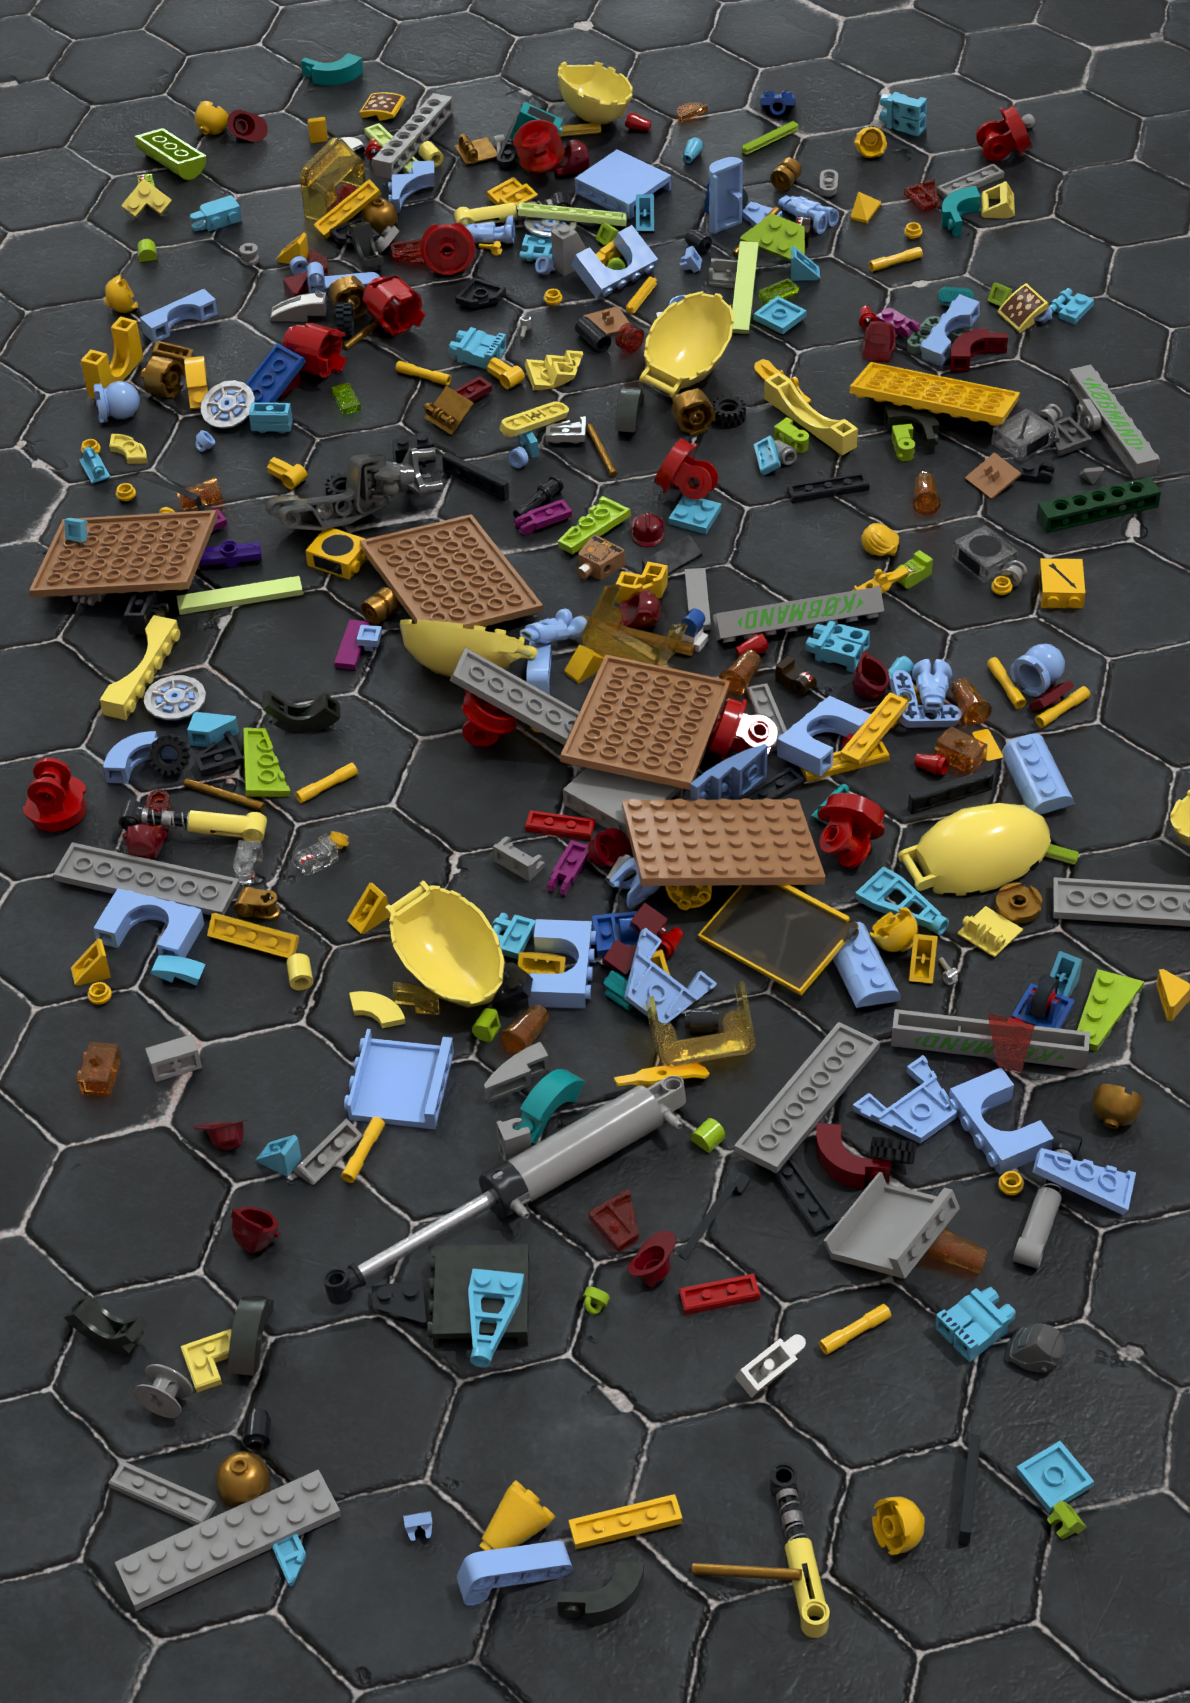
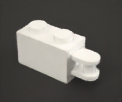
(770, 1364)

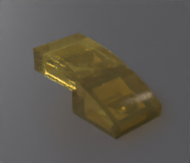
(409, 994)

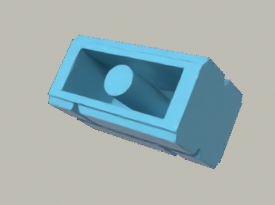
(270, 417)

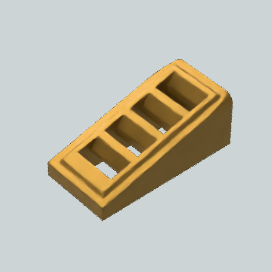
(171, 351)

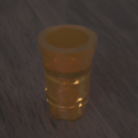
(208, 492)
(926, 496)
(741, 671)
(972, 705)
(524, 1029)
(958, 1251)

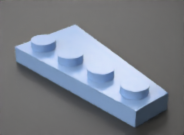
(1094, 1182)

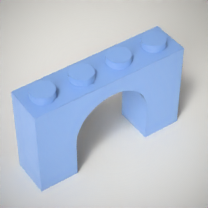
(604, 280)
(829, 716)
(130, 908)
(571, 987)
(1002, 1148)

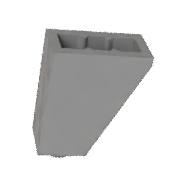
(565, 246)

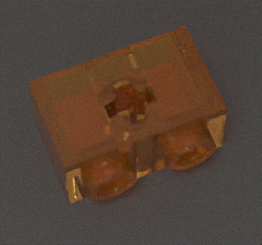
(961, 750)
(99, 1069)

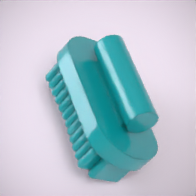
(948, 294)
(616, 989)

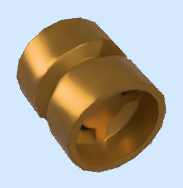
(785, 174)
(379, 606)

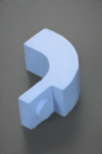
(129, 753)

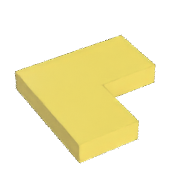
(203, 1355)

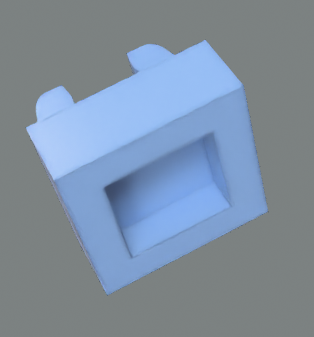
(691, 260)
(369, 637)
(412, 1521)

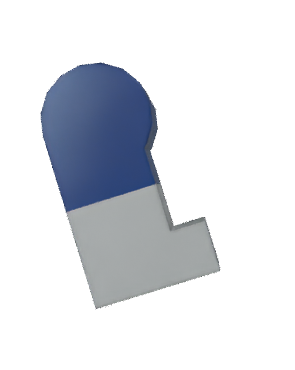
(694, 631)

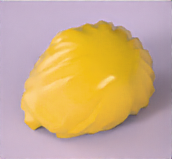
(870, 142)
(880, 540)

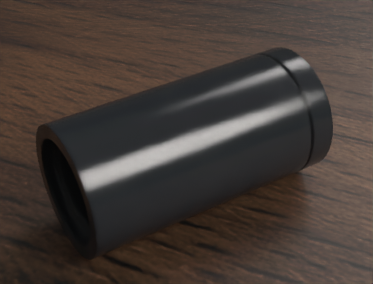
(593, 334)

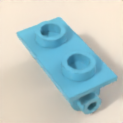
(93, 466)

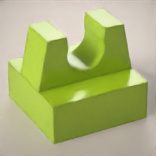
(606, 233)
(999, 294)
(1069, 1518)

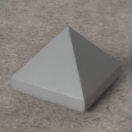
(1091, 474)

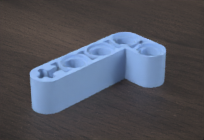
(321, 283)
(539, 668)
(511, 1567)

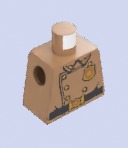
(599, 558)

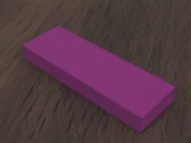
(349, 651)

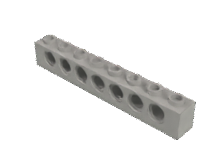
(412, 135)

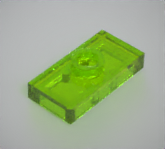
(782, 289)
(346, 398)

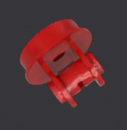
(1003, 136)
(538, 146)
(443, 239)
(681, 469)
(484, 721)
(740, 731)
(55, 798)
(850, 827)

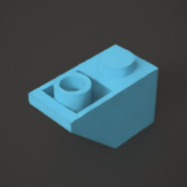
(209, 727)

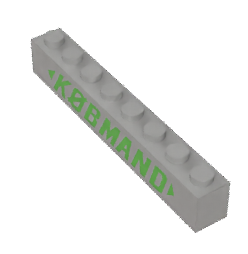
(1116, 424)
(798, 613)
(974, 1038)

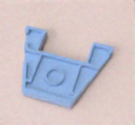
(650, 980)
(918, 1112)

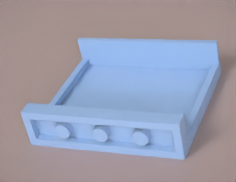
(618, 180)
(399, 1082)

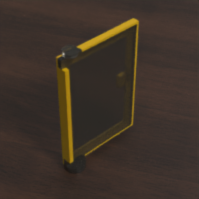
(779, 933)

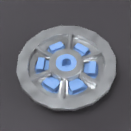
(543, 226)
(227, 404)
(174, 697)

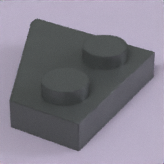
(1069, 436)

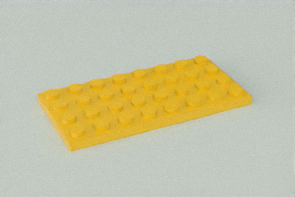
(935, 393)

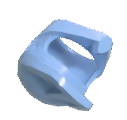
(637, 892)

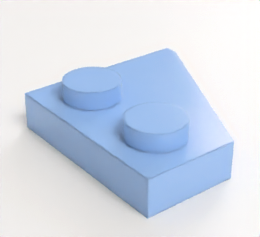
(755, 213)

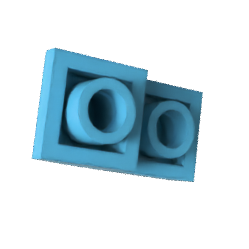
(174, 966)

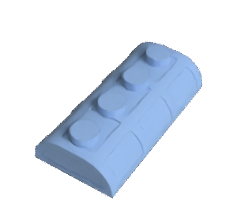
(725, 194)
(1036, 774)
(865, 971)

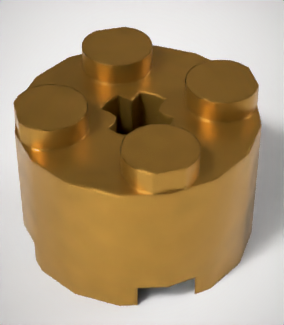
(348, 290)
(163, 377)
(693, 411)

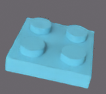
(780, 315)
(695, 514)
(1054, 1476)

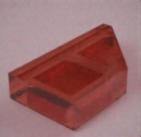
(315, 256)

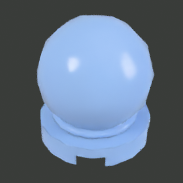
(116, 400)
(1038, 669)

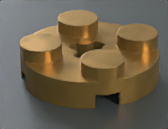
(1018, 913)

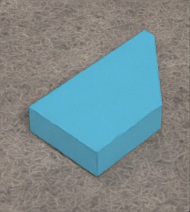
(290, 1557)

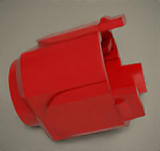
(395, 301)
(318, 346)

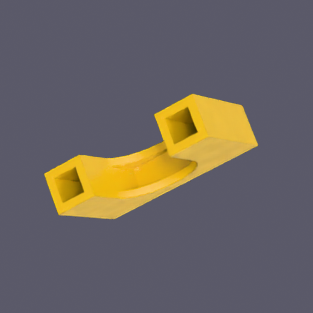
(125, 357)

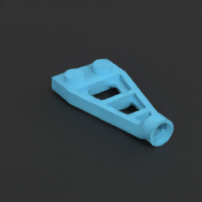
(887, 881)
(491, 1285)

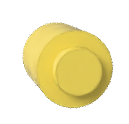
(430, 152)
(299, 972)

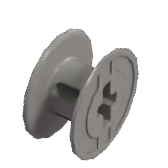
(165, 1386)

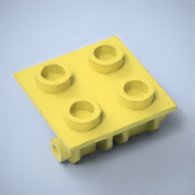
(989, 931)

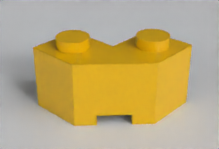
(653, 578)

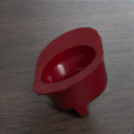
(247, 126)
(647, 530)
(608, 847)
(224, 1134)
(653, 1259)

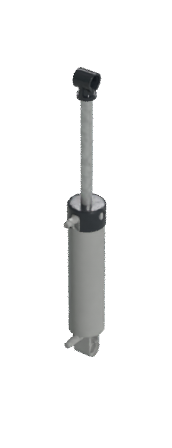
(535, 1172)

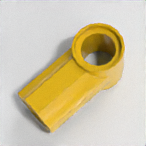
(508, 375)
(290, 475)

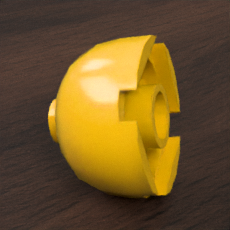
(211, 119)
(119, 295)
(895, 931)
(898, 1524)

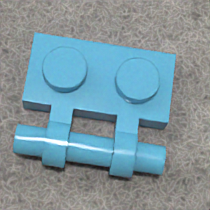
(537, 244)
(1075, 308)
(516, 934)

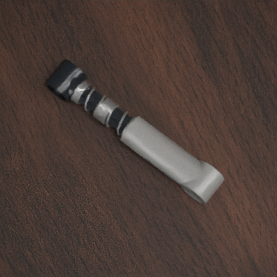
(1044, 1208)

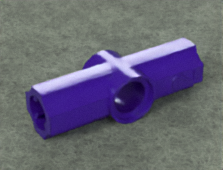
(231, 554)

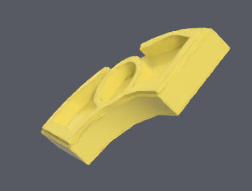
(132, 450)
(377, 1007)

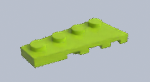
(598, 521)
(261, 766)
(1106, 1004)

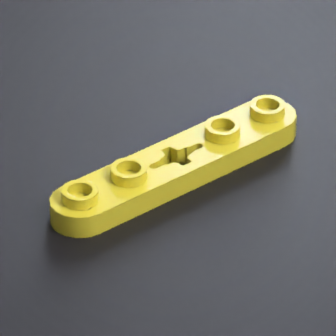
(533, 419)

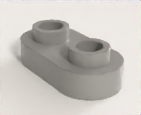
(828, 182)
(388, 235)
(1089, 414)

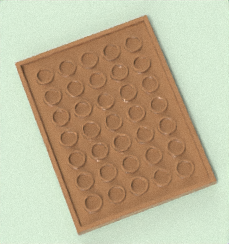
(126, 555)
(451, 574)
(646, 722)
(721, 842)

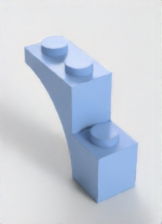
(405, 184)

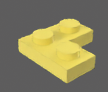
(145, 195)

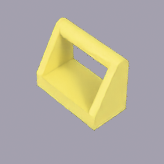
(1005, 208)

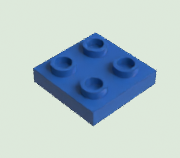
(770, 98)
(612, 928)

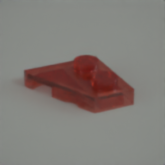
(923, 195)
(407, 251)
(1010, 1041)
(617, 1220)

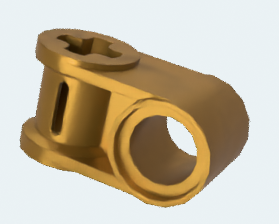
(256, 902)

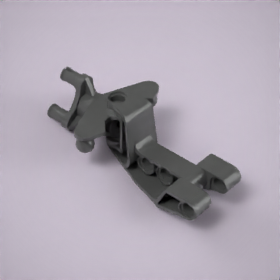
(359, 501)

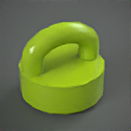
(616, 264)
(597, 1297)

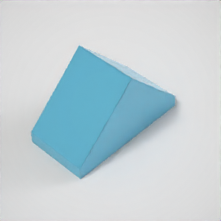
(644, 212)
(802, 267)
(1067, 971)
(281, 1155)

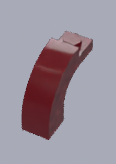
(974, 343)
(843, 1165)

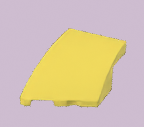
(553, 370)

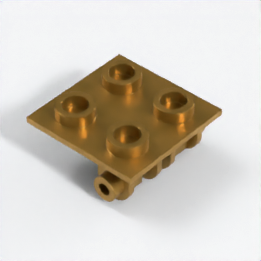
(475, 150)
(448, 410)

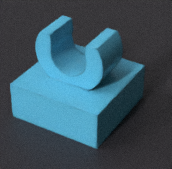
(75, 529)

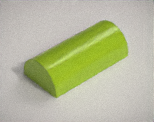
(172, 153)

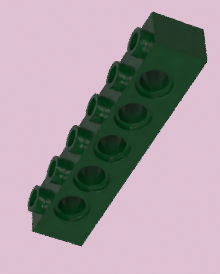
(1098, 505)

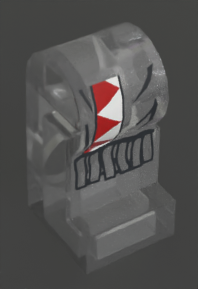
(246, 856)
(316, 856)

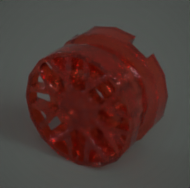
(629, 337)

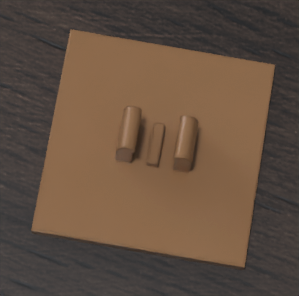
(608, 320)
(993, 476)

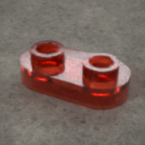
(158, 801)

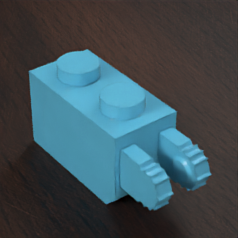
(216, 214)

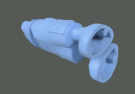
(806, 208)
(490, 233)
(555, 628)
(932, 687)

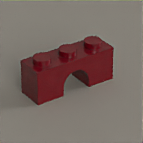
(621, 956)

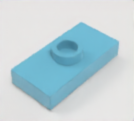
(530, 442)
(767, 455)

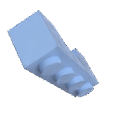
(195, 306)
(961, 314)

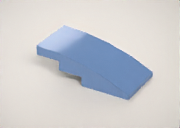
(732, 776)

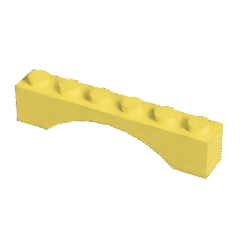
(784, 396)
(123, 695)

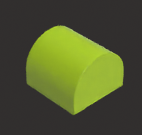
(146, 250)
(487, 1025)
(708, 1135)

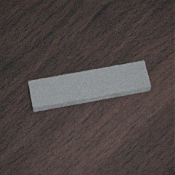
(977, 178)
(697, 593)
(764, 704)
(162, 1494)

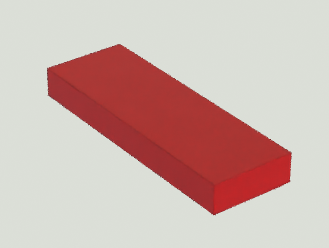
(560, 825)
(719, 1294)

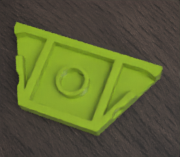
(777, 236)

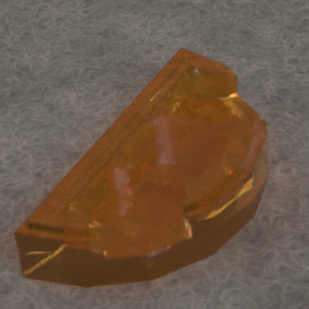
(690, 110)

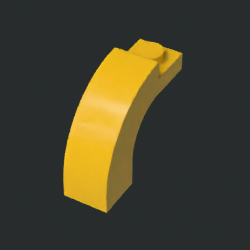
(196, 380)

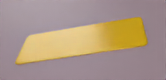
(993, 750)

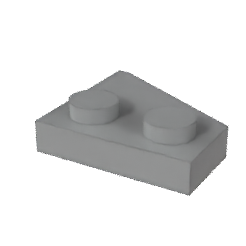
(567, 432)

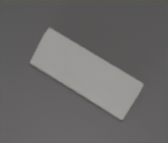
(328, 1152)

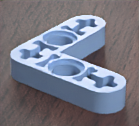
(916, 711)

